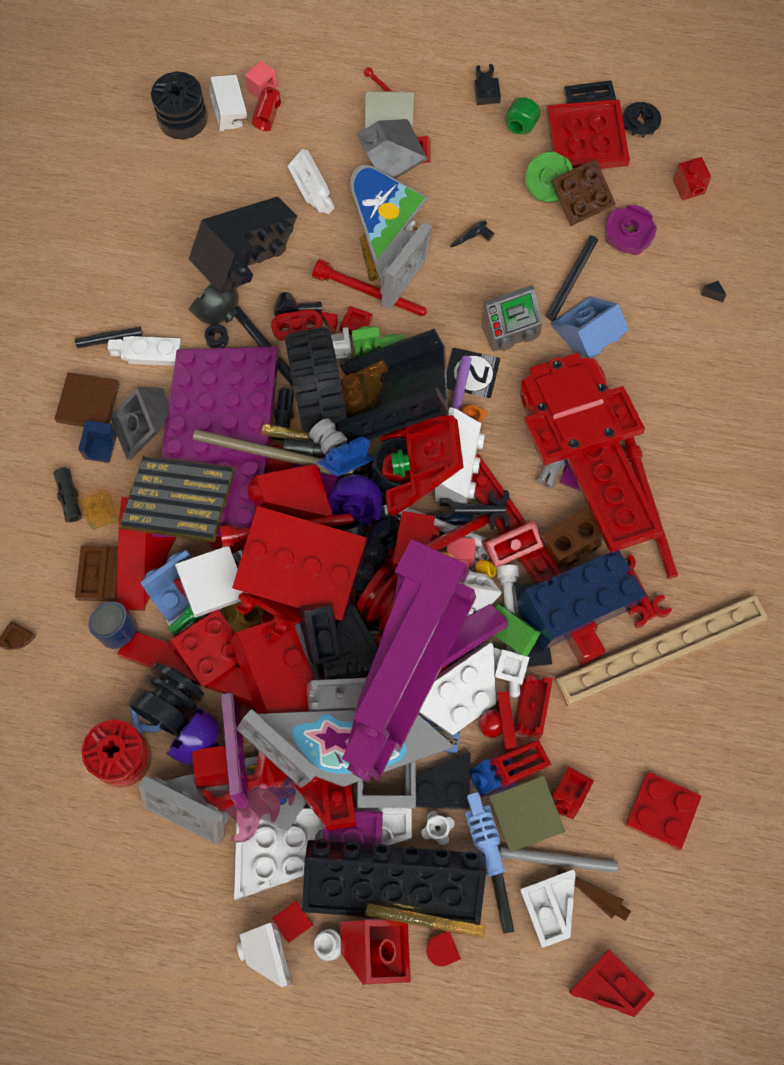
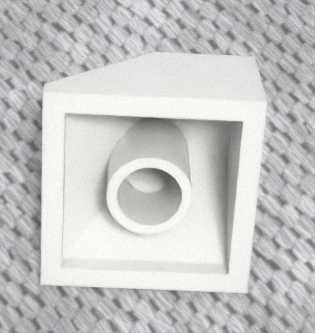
(265, 953)

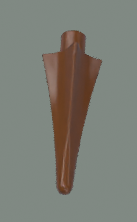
(605, 901)

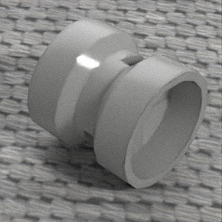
(326, 435)

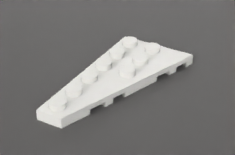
(279, 856)

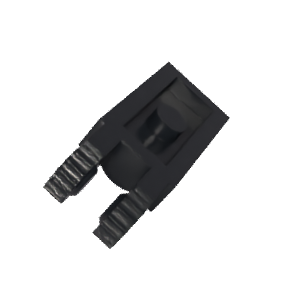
(374, 552)

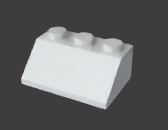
(459, 486)

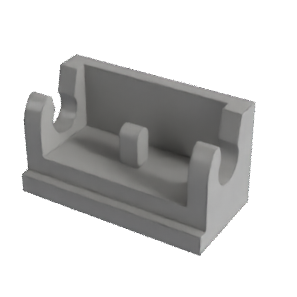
(334, 694)

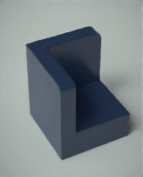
(97, 441)

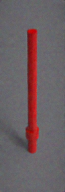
(634, 455)

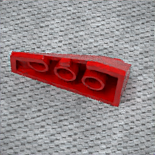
(136, 557)

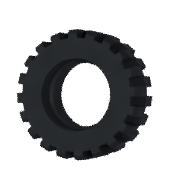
(315, 376)

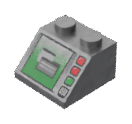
(512, 319)

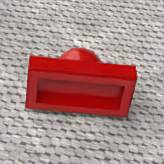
(500, 722)

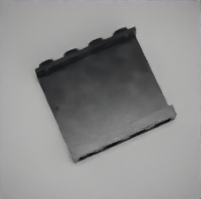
(410, 390)

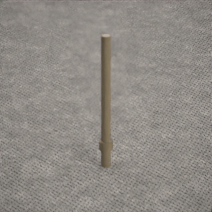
(259, 449)

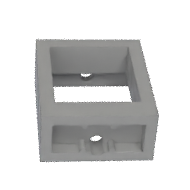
(407, 801)

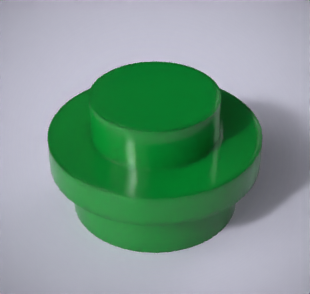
(400, 463)

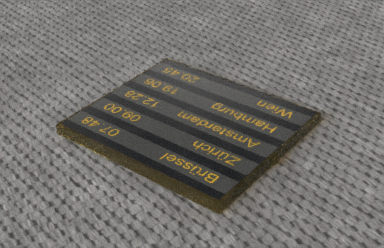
(178, 498)

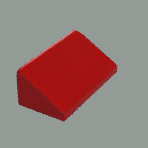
(512, 543)

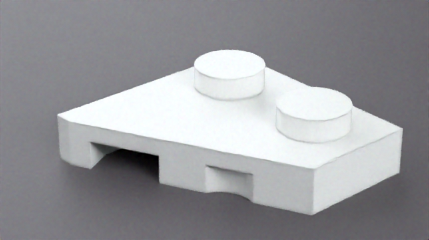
(551, 907)

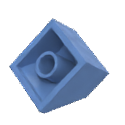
(591, 326)

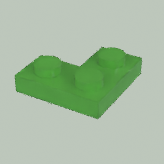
(368, 339)

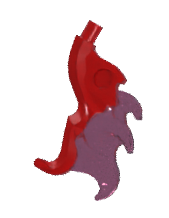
(265, 793)

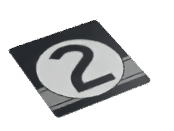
(481, 372)

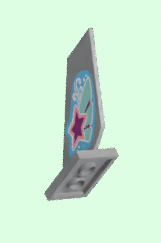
(316, 741)

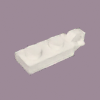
(311, 182)
(145, 350)

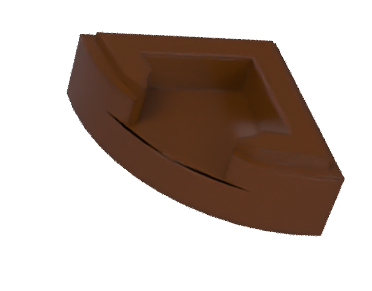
(15, 637)

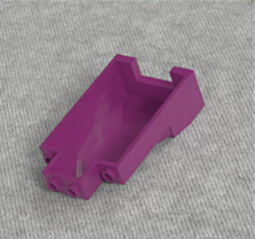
(413, 648)

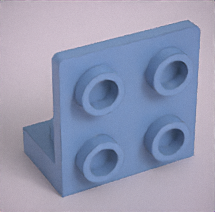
(161, 589)

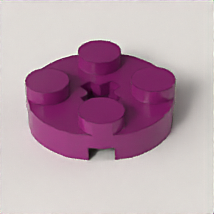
(622, 239)

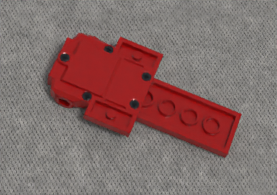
(583, 422)

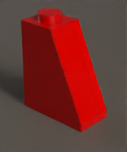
(291, 492)

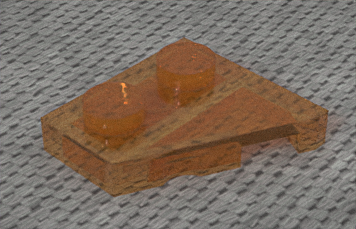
(362, 388)

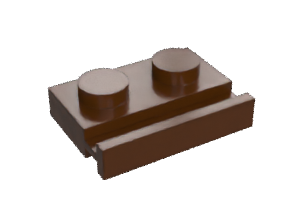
(97, 574)

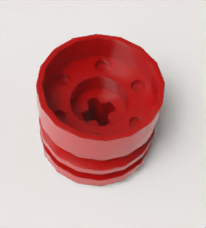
(378, 597)
(125, 766)

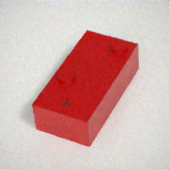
(273, 668)

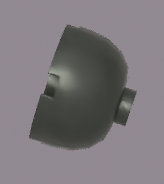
(215, 306)

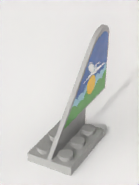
(385, 212)

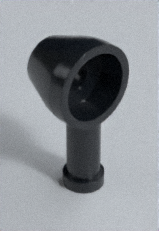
(286, 303)

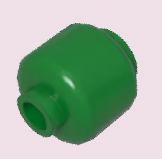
(522, 115)

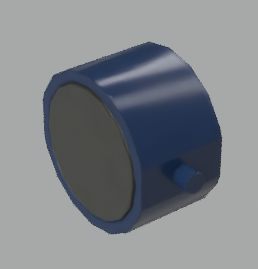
(112, 625)

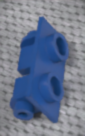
(347, 457)

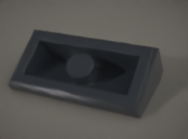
(320, 633)

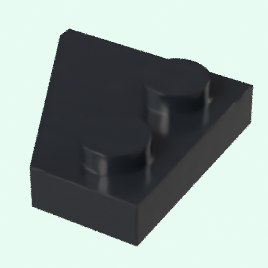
(445, 785)

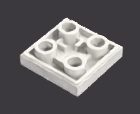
(209, 581)

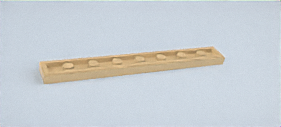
(661, 650)

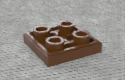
(583, 192)
(86, 399)

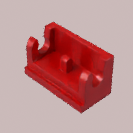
(532, 707)

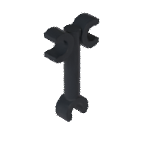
(496, 509)

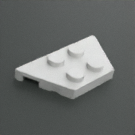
(462, 691)

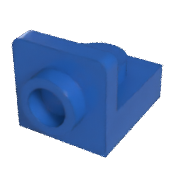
(485, 778)

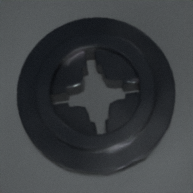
(649, 114)

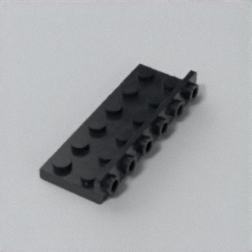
(425, 881)

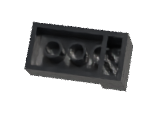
(239, 239)

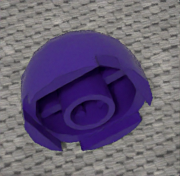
(357, 497)
(197, 734)

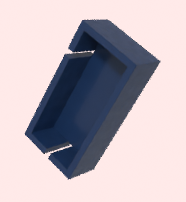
(580, 597)

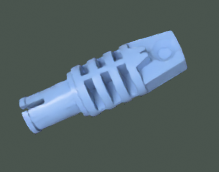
(484, 834)

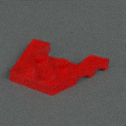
(433, 458)

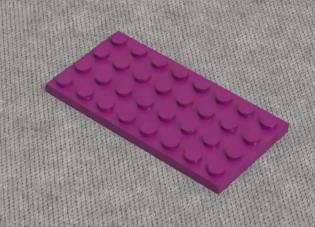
(228, 396)

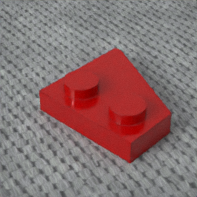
(330, 803)
(613, 986)

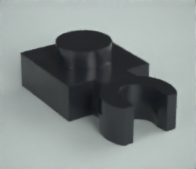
(486, 87)

